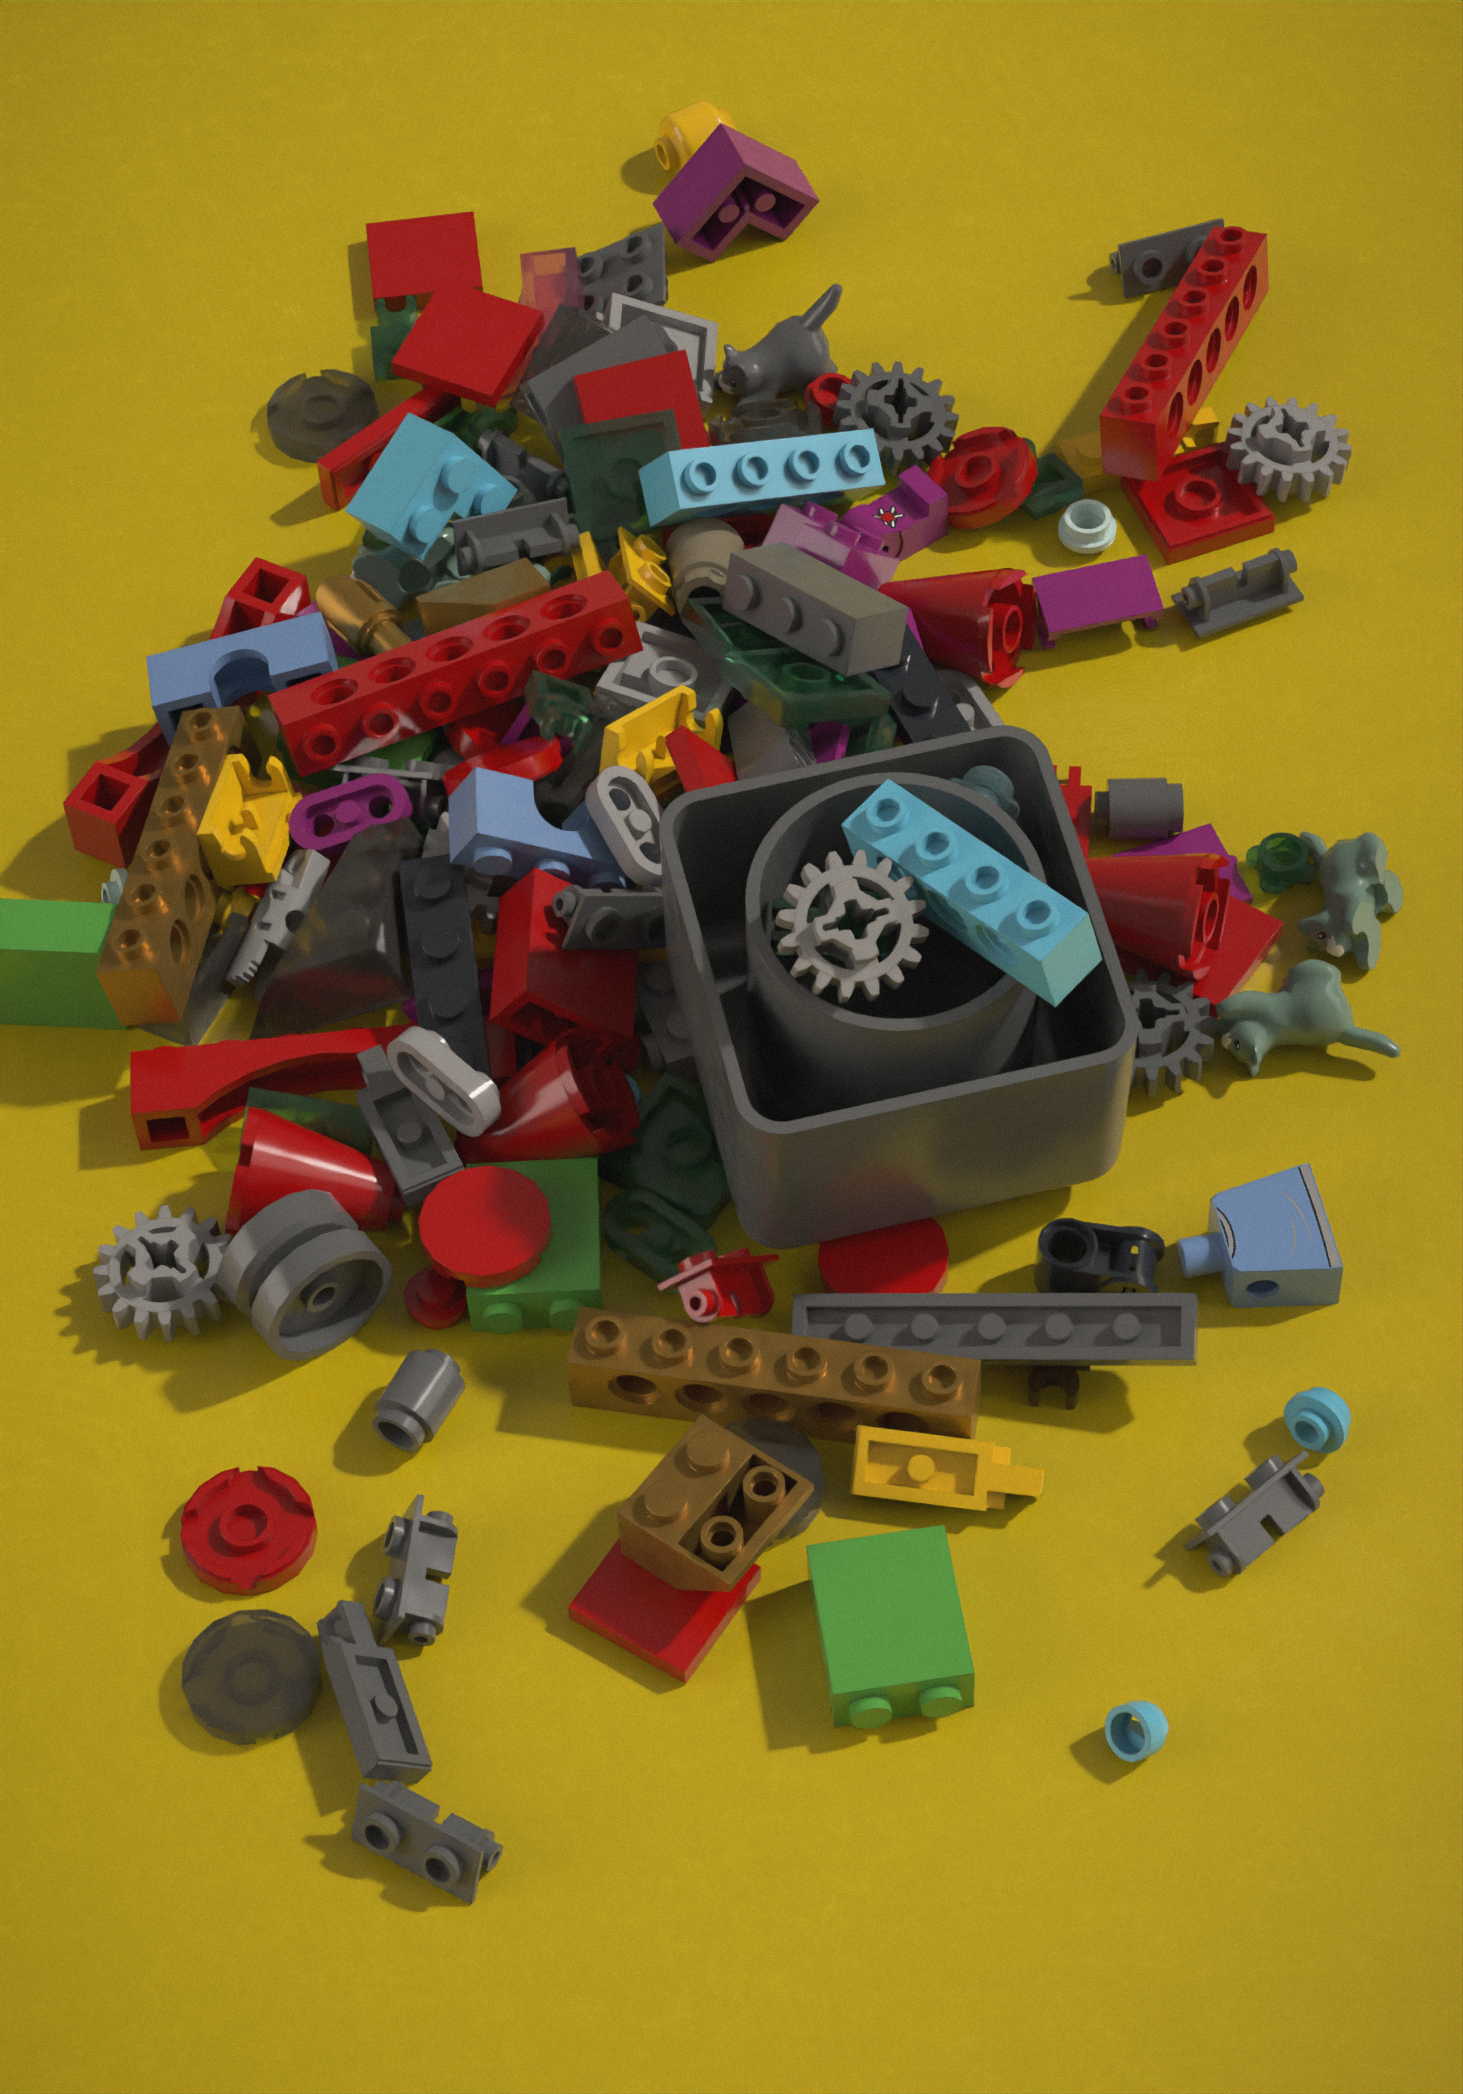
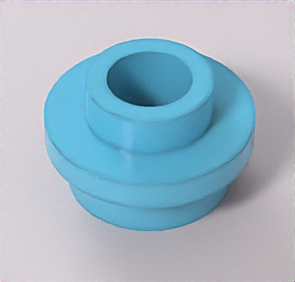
(1318, 1419)

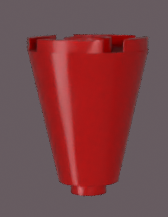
(972, 621)
(1164, 906)
(559, 1107)
(289, 1158)

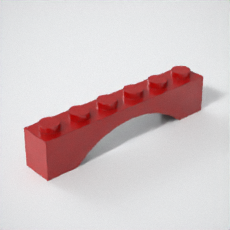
(116, 793)
(199, 1090)

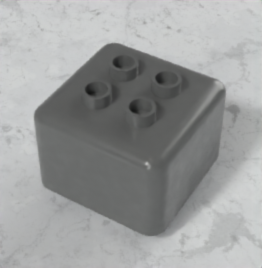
(935, 1089)

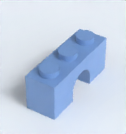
(240, 663)
(502, 833)

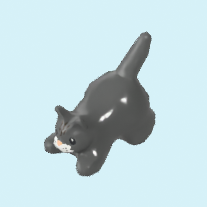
(785, 359)

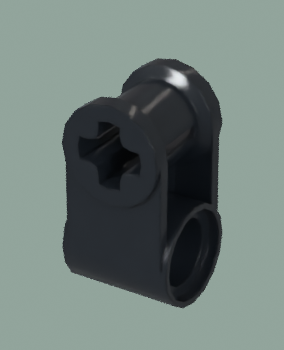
(1099, 1257)

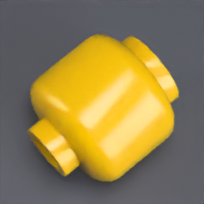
(686, 131)

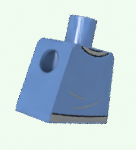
(1268, 1243)

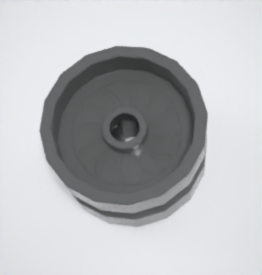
(304, 1274)

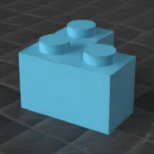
(423, 484)

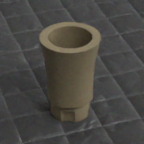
(700, 558)

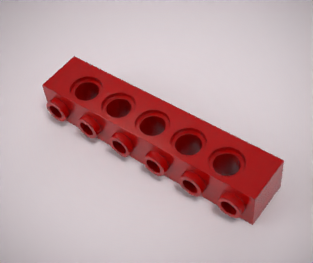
(1184, 354)
(454, 672)

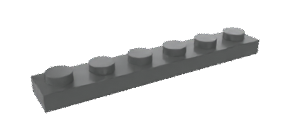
(1013, 1326)

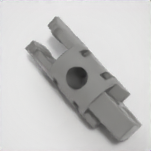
(278, 918)

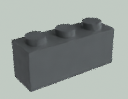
(815, 608)

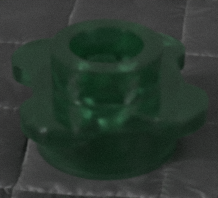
(1281, 850)

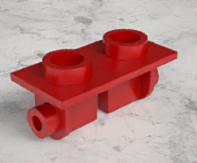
(724, 1285)

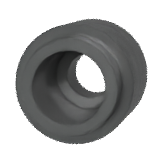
(1139, 808)
(418, 1399)

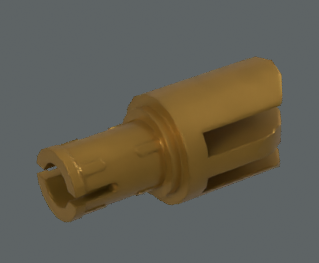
(360, 615)

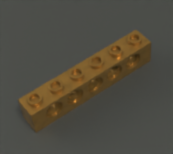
(170, 886)
(745, 1374)

